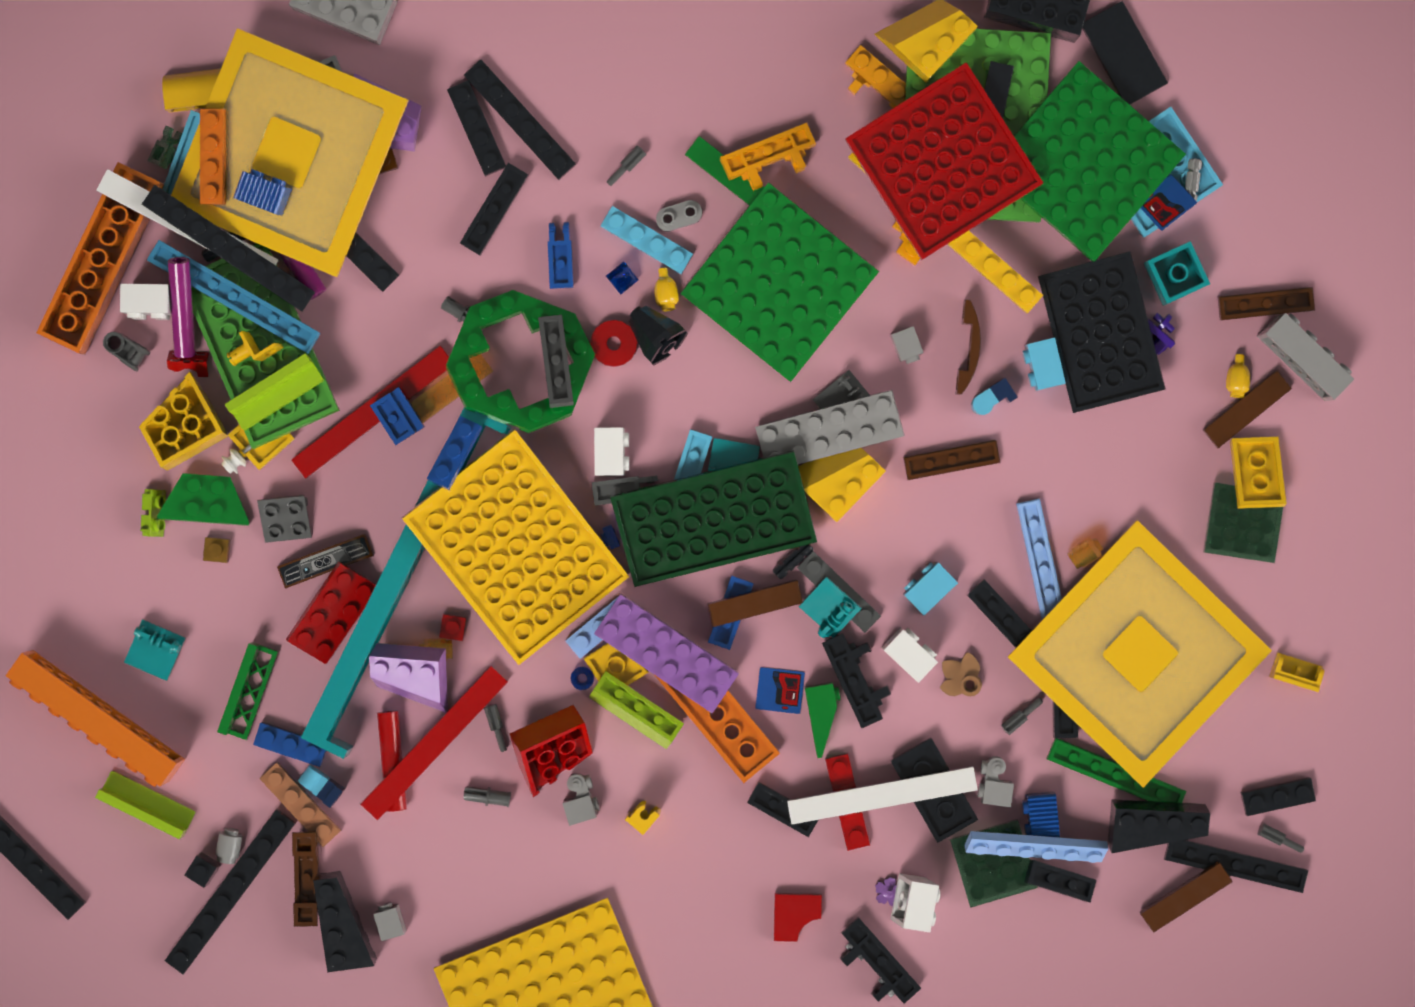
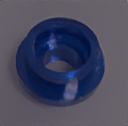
(579, 685)

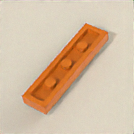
(212, 157)

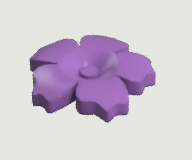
(886, 891)

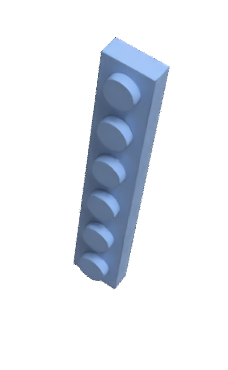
(1036, 846)

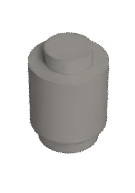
(228, 846)

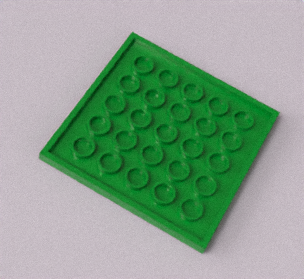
(1093, 160)
(779, 282)

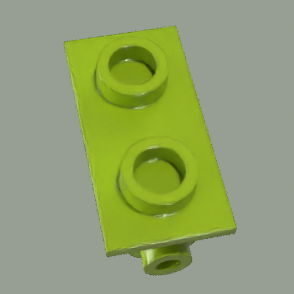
(152, 501)

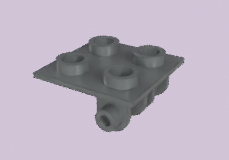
(842, 390)
(284, 518)

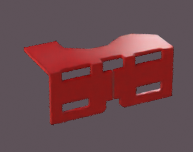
(199, 367)

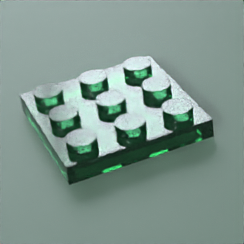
(1241, 531)
(989, 875)

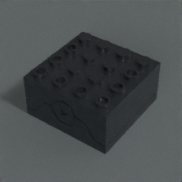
(1059, 17)

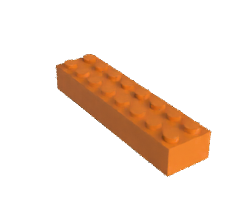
(95, 269)
(95, 718)

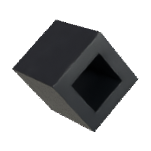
(202, 869)

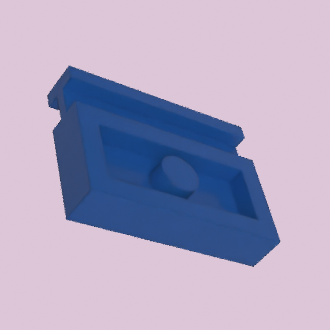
(397, 416)

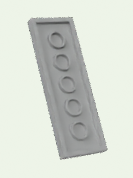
(833, 428)

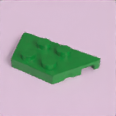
(204, 501)

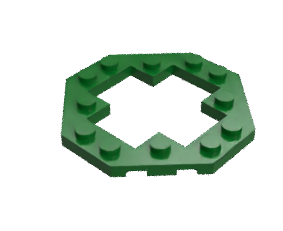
(472, 342)

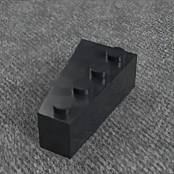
(1154, 823)
(342, 932)

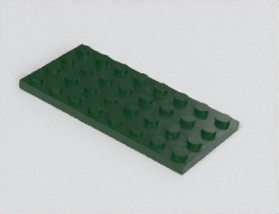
(714, 518)

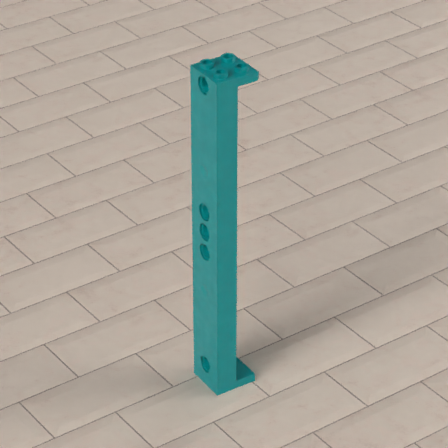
(373, 623)

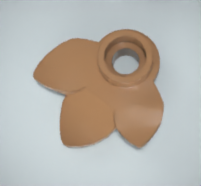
(959, 673)

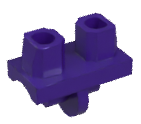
(1162, 341)

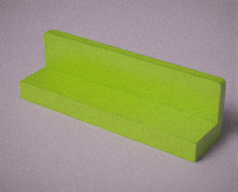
(275, 392)
(636, 710)
(146, 804)

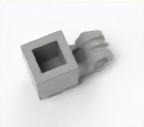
(993, 790)
(582, 806)

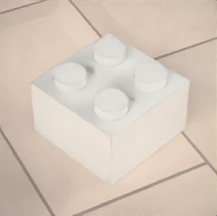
(145, 300)
(610, 451)
(909, 654)
(915, 902)

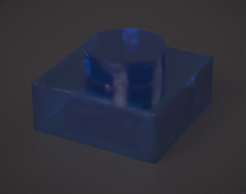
(622, 277)
(609, 537)

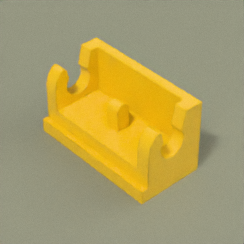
(1297, 672)
(641, 820)

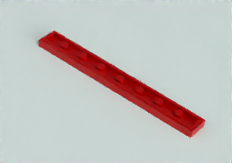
(364, 417)
(433, 743)

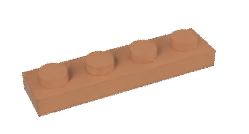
(300, 804)

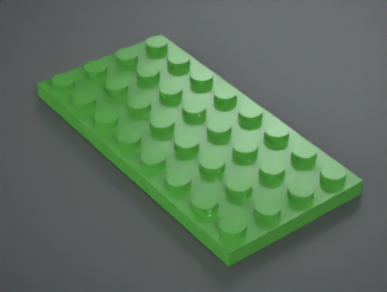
(221, 332)

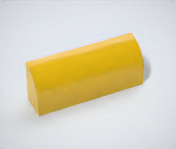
(188, 90)

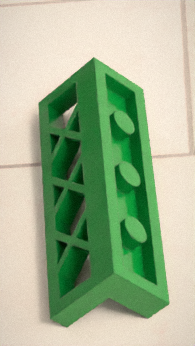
(239, 688)

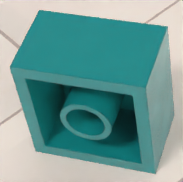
(1176, 273)

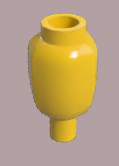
(666, 291)
(1238, 378)

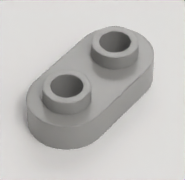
(679, 216)

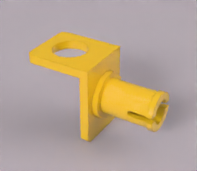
(250, 348)

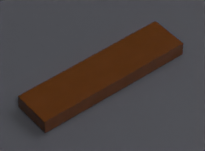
(1266, 303)
(1247, 409)
(951, 460)
(754, 603)
(1186, 896)

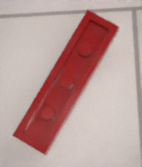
(852, 824)

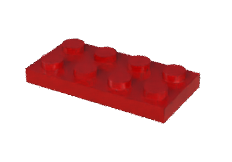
(331, 613)

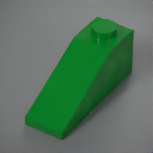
(822, 709)

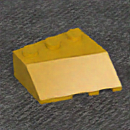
(928, 37)
(182, 425)
(839, 480)

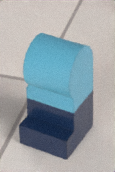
(984, 402)
(321, 785)

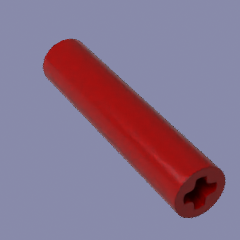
(390, 749)

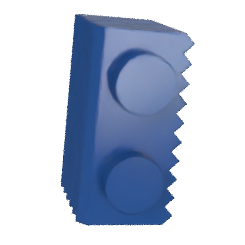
(262, 192)
(1042, 814)

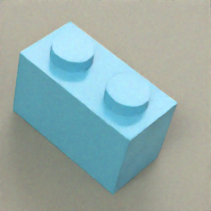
(1044, 364)
(930, 587)

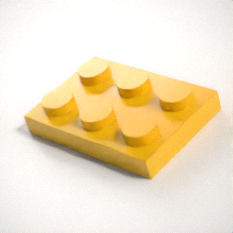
(1258, 472)

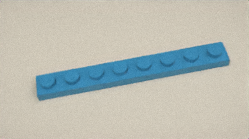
(240, 300)

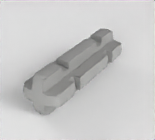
(1193, 177)

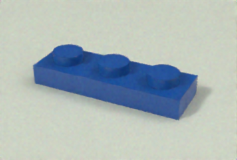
(454, 453)
(725, 634)
(288, 744)

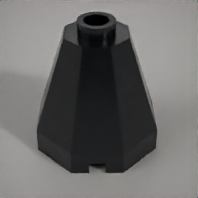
(656, 333)

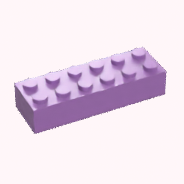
(666, 653)

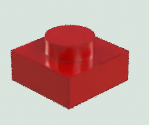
(453, 627)

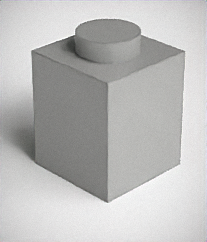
(907, 345)
(389, 921)

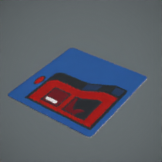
(1168, 203)
(780, 690)

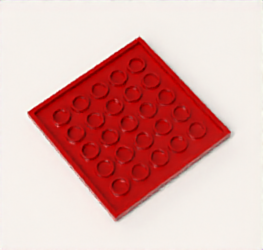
(944, 161)

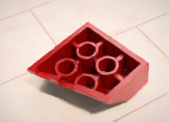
(551, 747)

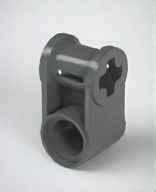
(129, 352)

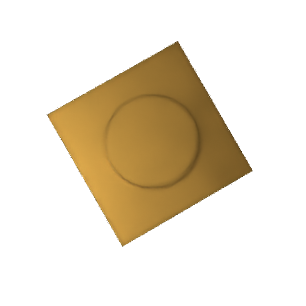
(216, 550)

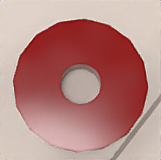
(613, 329)

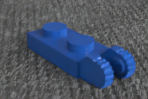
(560, 259)

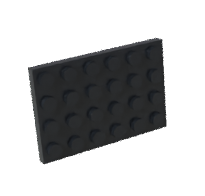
(1102, 332)

